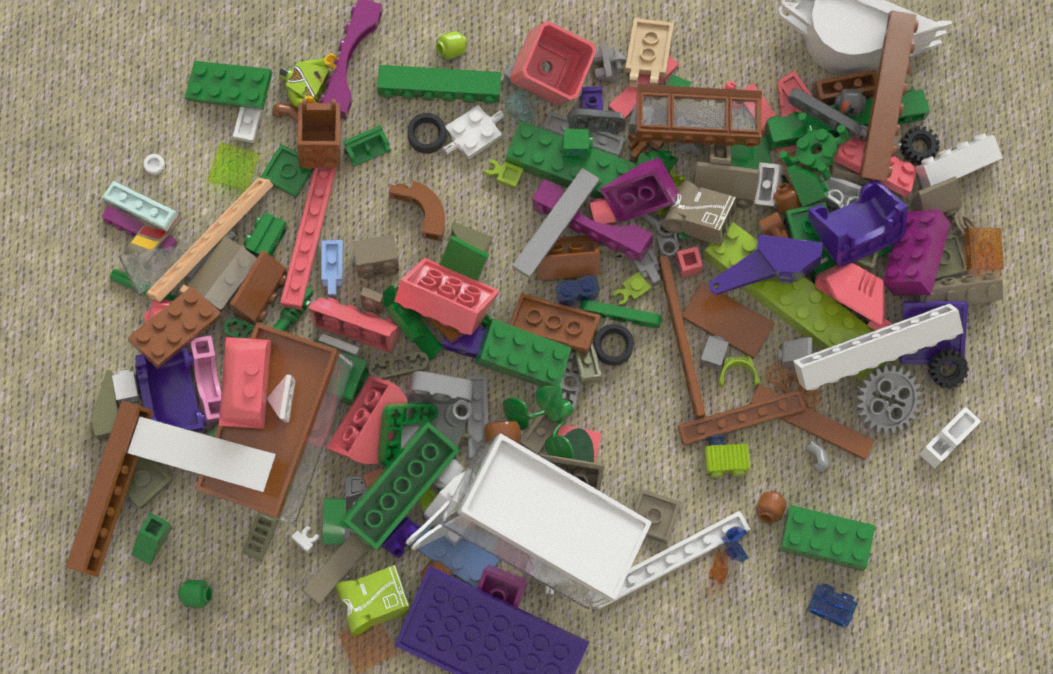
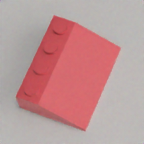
(446, 296)
(354, 324)

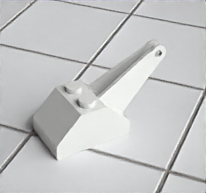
(433, 515)

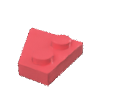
(785, 86)

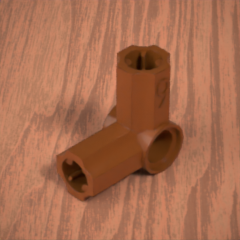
(773, 226)

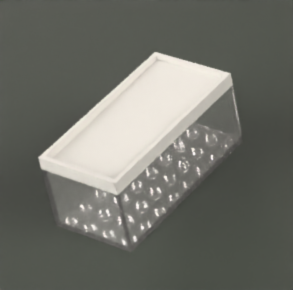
(545, 522)

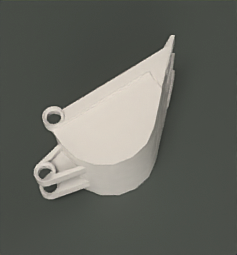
(850, 34)

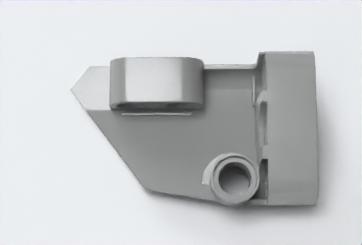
(447, 395)

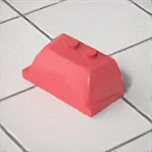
(245, 383)
(360, 429)

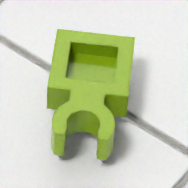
(507, 174)
(634, 287)

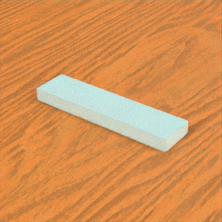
(140, 206)

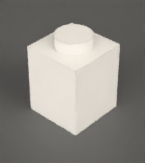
(126, 386)

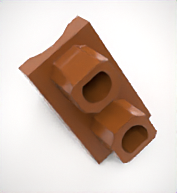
(641, 146)

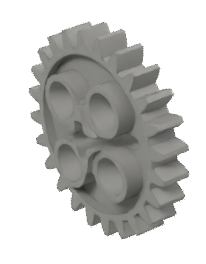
(894, 380)

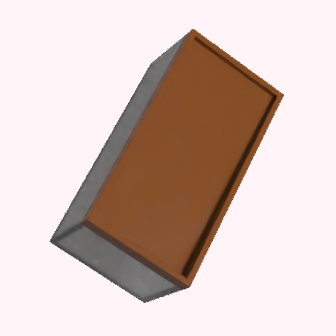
(319, 386)

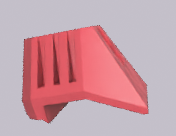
(855, 289)

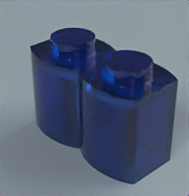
(572, 292)

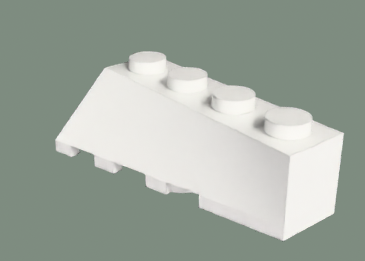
(841, 193)

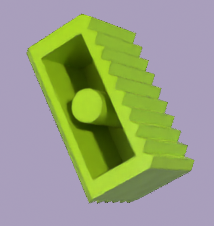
(726, 460)

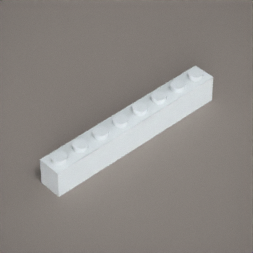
(878, 347)

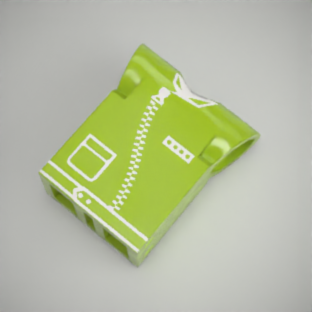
(373, 599)

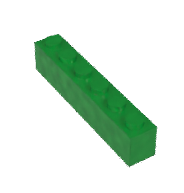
(439, 83)

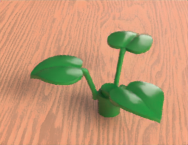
(552, 403)

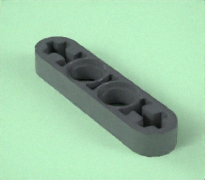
(823, 112)

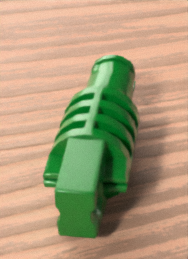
(291, 315)

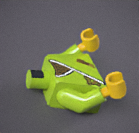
(307, 79)

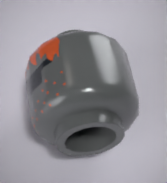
(850, 102)

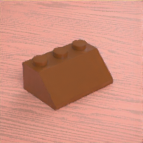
(570, 258)
(259, 289)

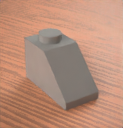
(794, 350)

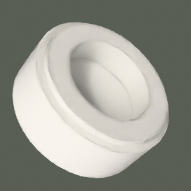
(154, 164)

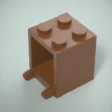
(319, 135)

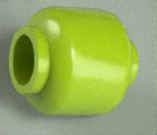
(451, 45)

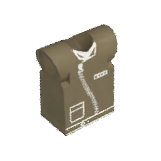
(701, 213)

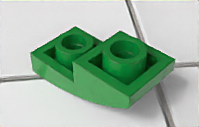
(332, 513)

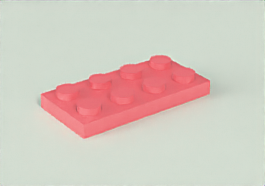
(902, 175)

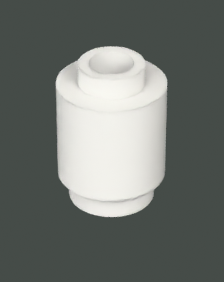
(448, 474)

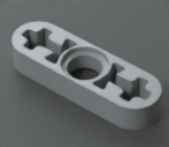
(573, 398)

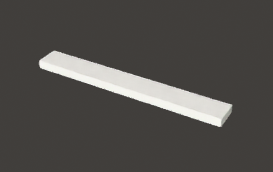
(678, 555)

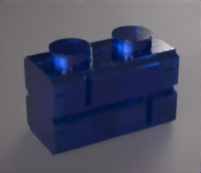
(831, 605)

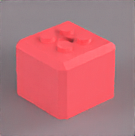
(568, 61)

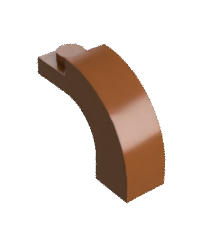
(428, 202)

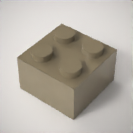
(376, 256)

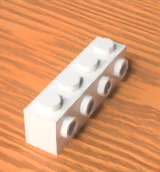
(960, 161)

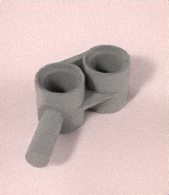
(664, 239)

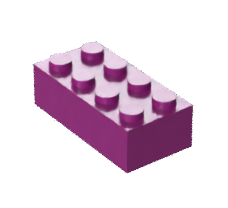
(917, 254)

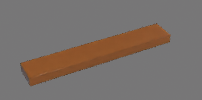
(742, 417)
(823, 427)

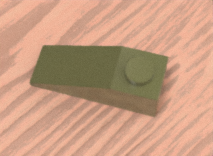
(105, 409)

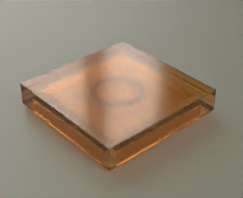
(984, 248)
(367, 647)

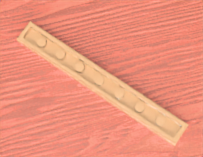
(209, 239)

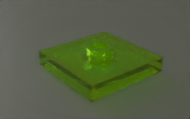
(233, 166)

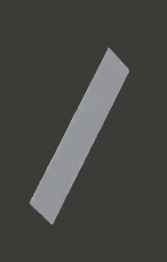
(201, 454)

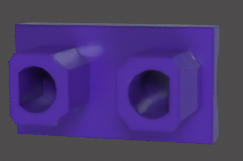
(397, 539)

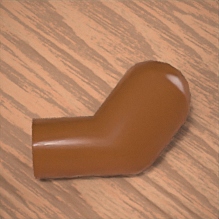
(283, 108)

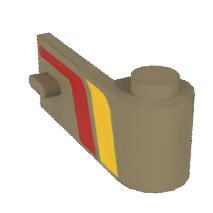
(150, 237)

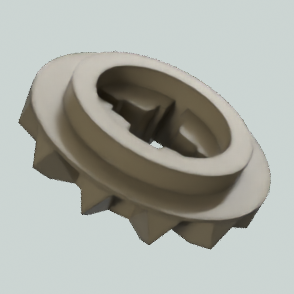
(960, 222)

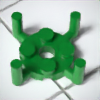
(811, 140)

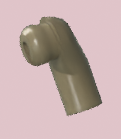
(615, 254)

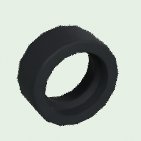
(426, 118)
(618, 329)

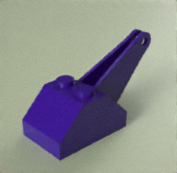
(775, 257)

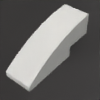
(949, 437)

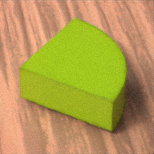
(426, 499)

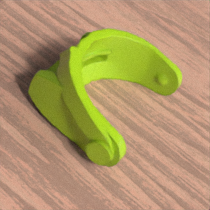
(740, 361)

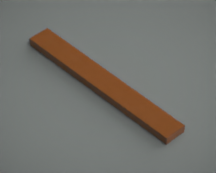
(681, 338)

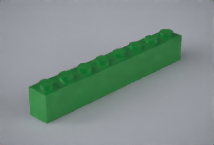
(786, 130)

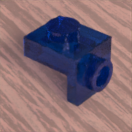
(734, 549)

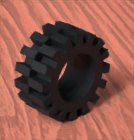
(919, 134)
(956, 377)

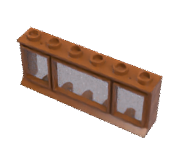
(698, 115)

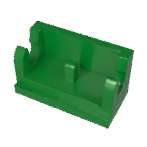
(366, 146)

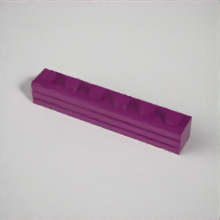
(130, 225)

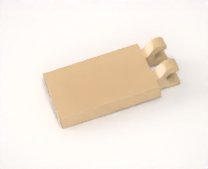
(648, 50)

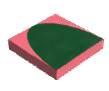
(584, 442)

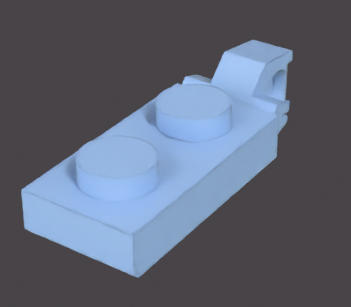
(332, 266)

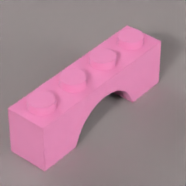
(206, 378)

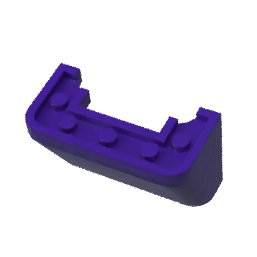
(862, 226)
(170, 391)

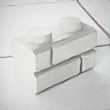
(769, 179)

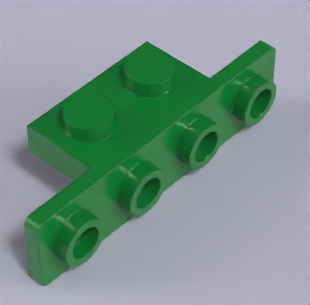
(411, 324)

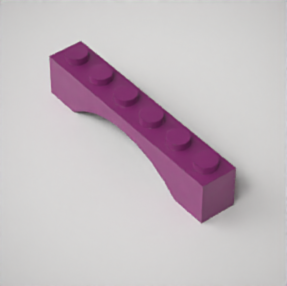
(364, 21)
(627, 239)

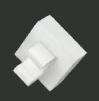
(303, 541)

